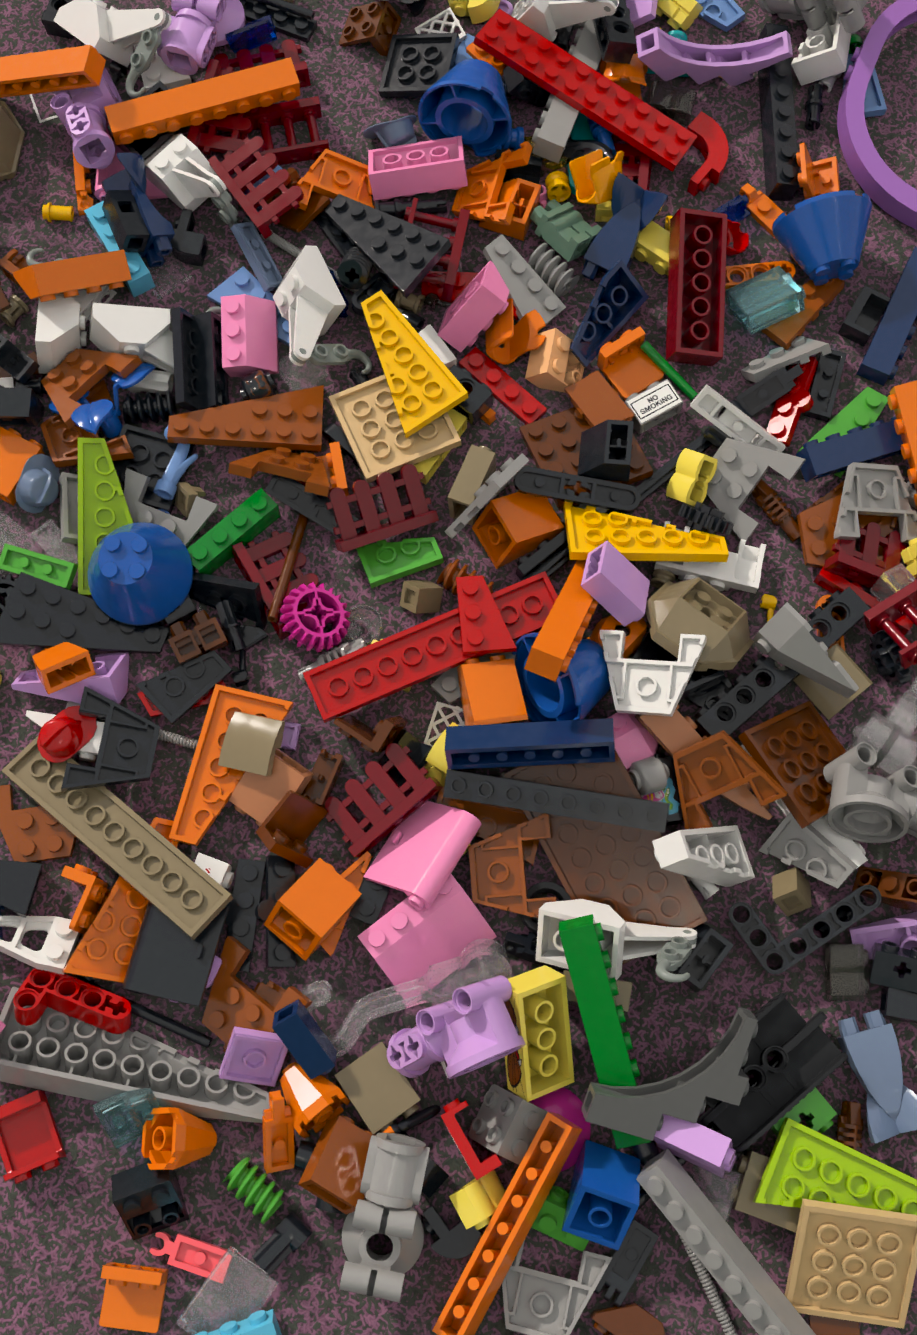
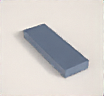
(257, 255)

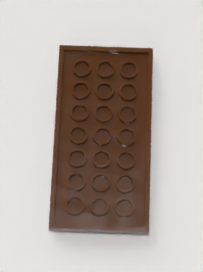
(611, 860)

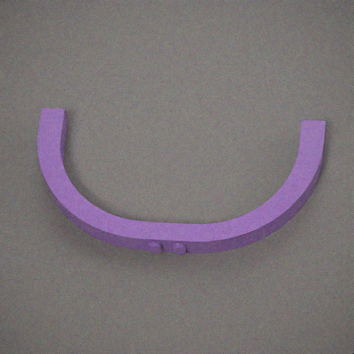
(862, 158)

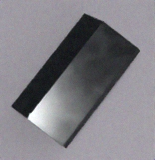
(198, 360)

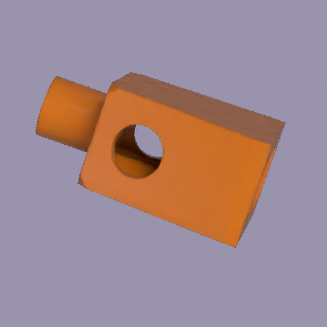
(63, 666)

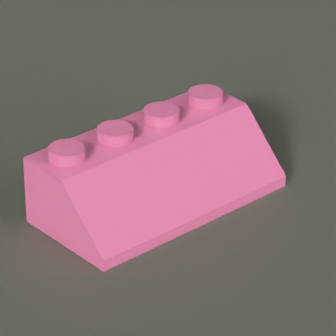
(417, 168)

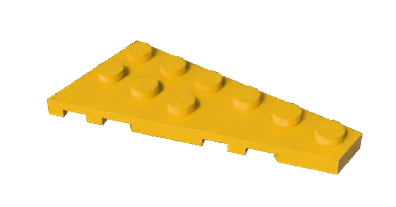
(414, 373)
(638, 538)

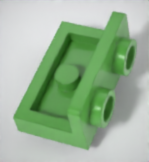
(551, 1219)

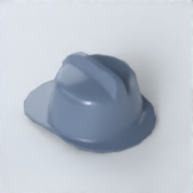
(393, 132)
(37, 484)

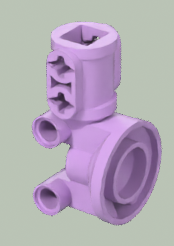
(197, 31)
(85, 121)
(462, 1031)

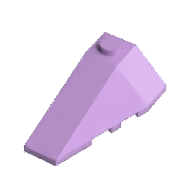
(109, 680)

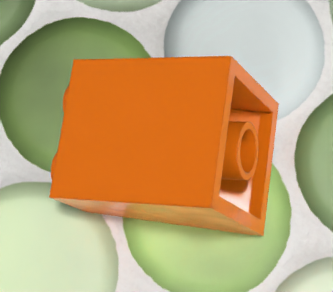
(515, 526)
(491, 692)
(312, 908)

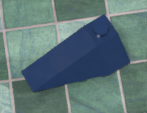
(611, 307)

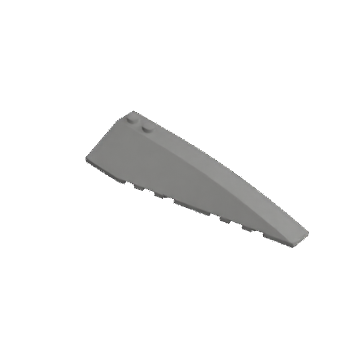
(93, 1064)

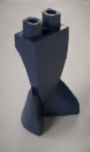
(159, 228)
(617, 240)

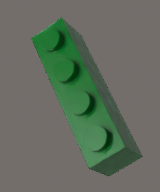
(239, 526)

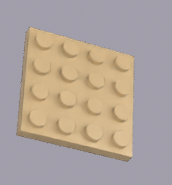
(376, 432)
(853, 1263)

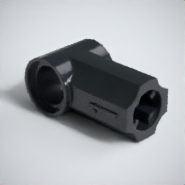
(287, 1238)

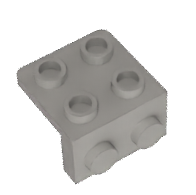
(506, 1124)

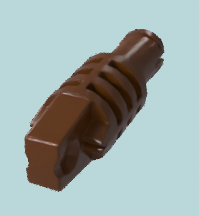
(776, 509)
(850, 1125)

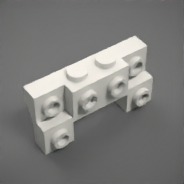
(739, 572)

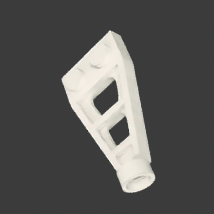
(56, 948)

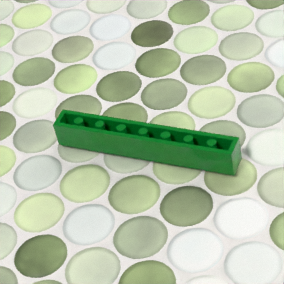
(599, 1009)

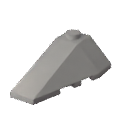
(790, 643)

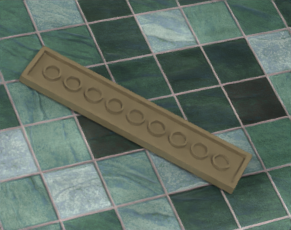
(123, 842)

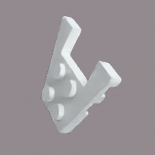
(649, 685)

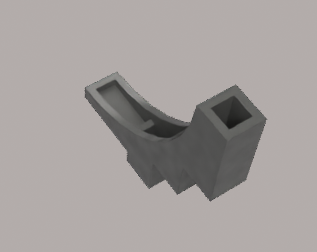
(682, 1096)

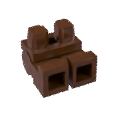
(199, 641)

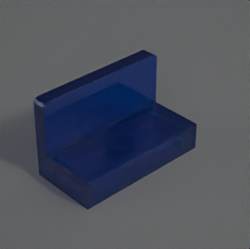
(252, 34)

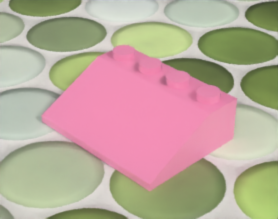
(415, 938)

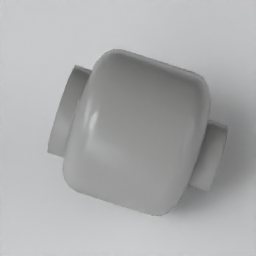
(649, 775)

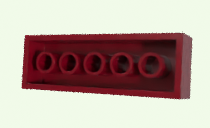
(696, 287)

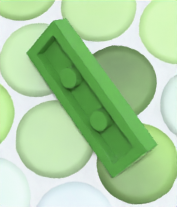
(41, 566)

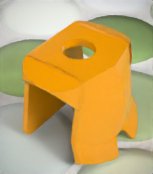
(595, 176)

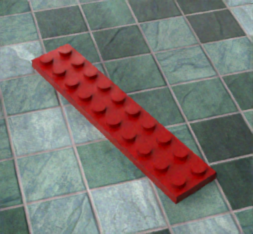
(585, 89)
(420, 651)

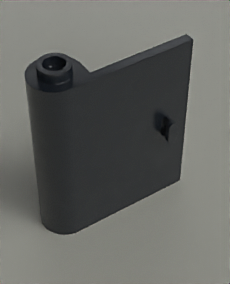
(169, 961)

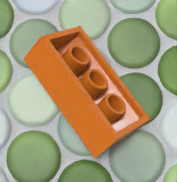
(73, 275)

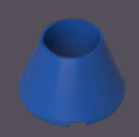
(468, 104)
(572, 693)

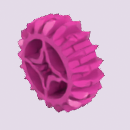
(309, 624)

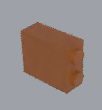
(338, 1164)

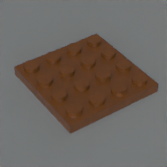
(556, 447)
(794, 753)

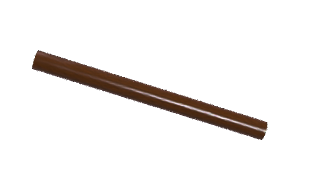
(287, 568)

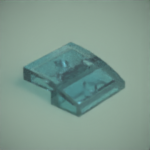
(126, 1114)

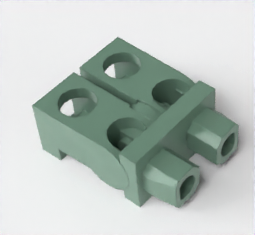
(564, 229)

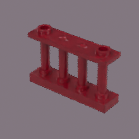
(286, 114)
(449, 262)
(892, 608)

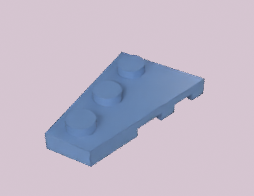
(721, 13)

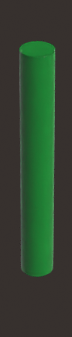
(672, 374)

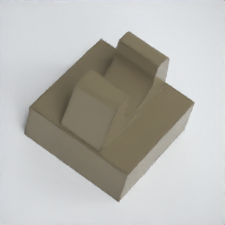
(185, 497)

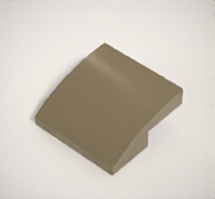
(826, 699)
(251, 743)

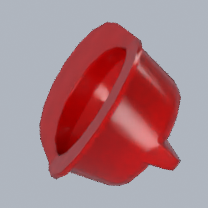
(65, 734)

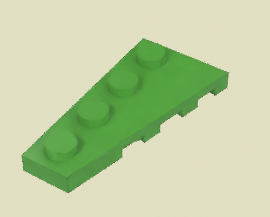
(859, 412)

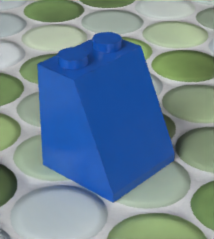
(602, 1195)

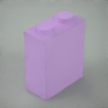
(615, 583)
(696, 1145)

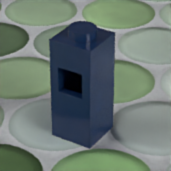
(304, 1039)

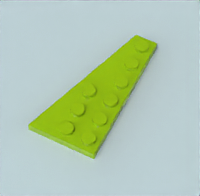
(100, 502)
(821, 1169)

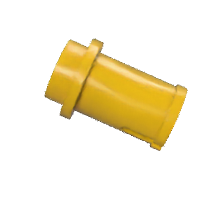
(54, 212)

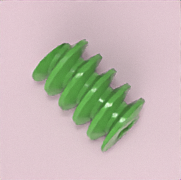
(255, 1189)

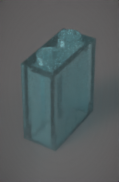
(766, 299)

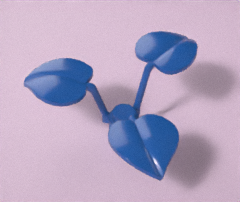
(101, 412)

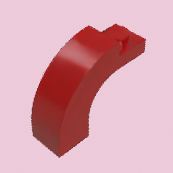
(714, 147)

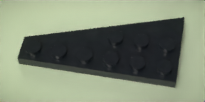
(49, 615)

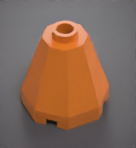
(310, 1100)
(176, 1138)

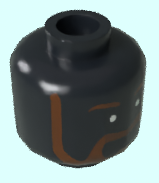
(258, 385)

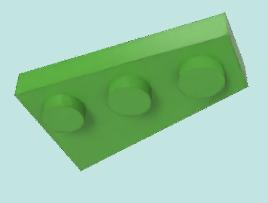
(394, 560)

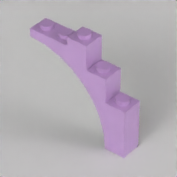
(702, 62)

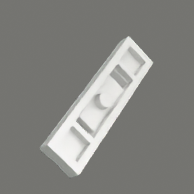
(733, 420)

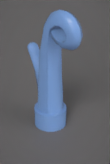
(177, 466)

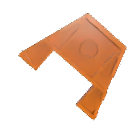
(336, 175)
(485, 185)

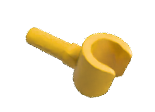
(768, 602)

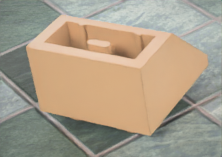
(553, 363)

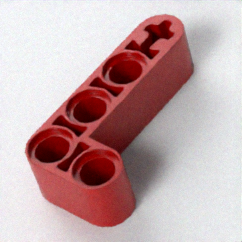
(110, 1014)

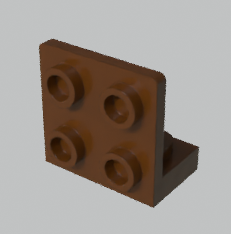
(371, 23)
(299, 219)
(371, 740)
(290, 826)

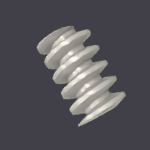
(551, 272)

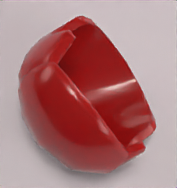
(739, 239)

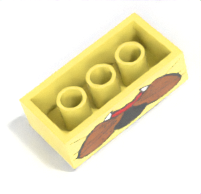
(542, 1019)

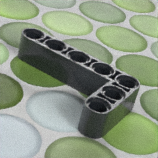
(805, 932)

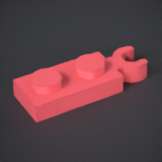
(189, 1253)

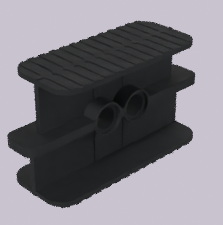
(804, 1061)

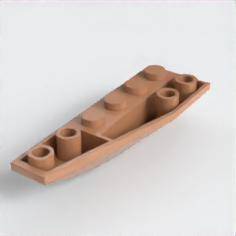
(678, 733)

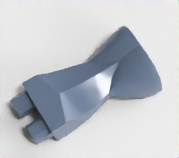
(878, 1066)

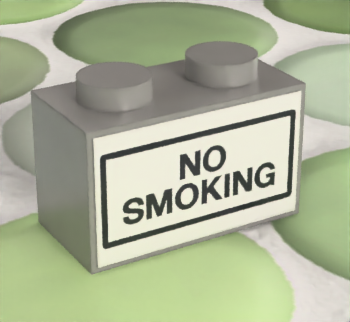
(654, 405)

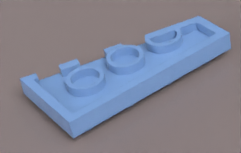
(245, 283)

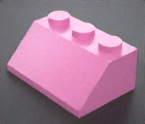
(474, 308)
(249, 335)

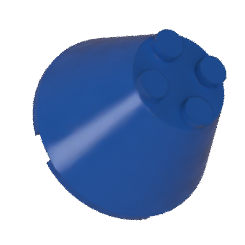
(826, 234)
(140, 573)

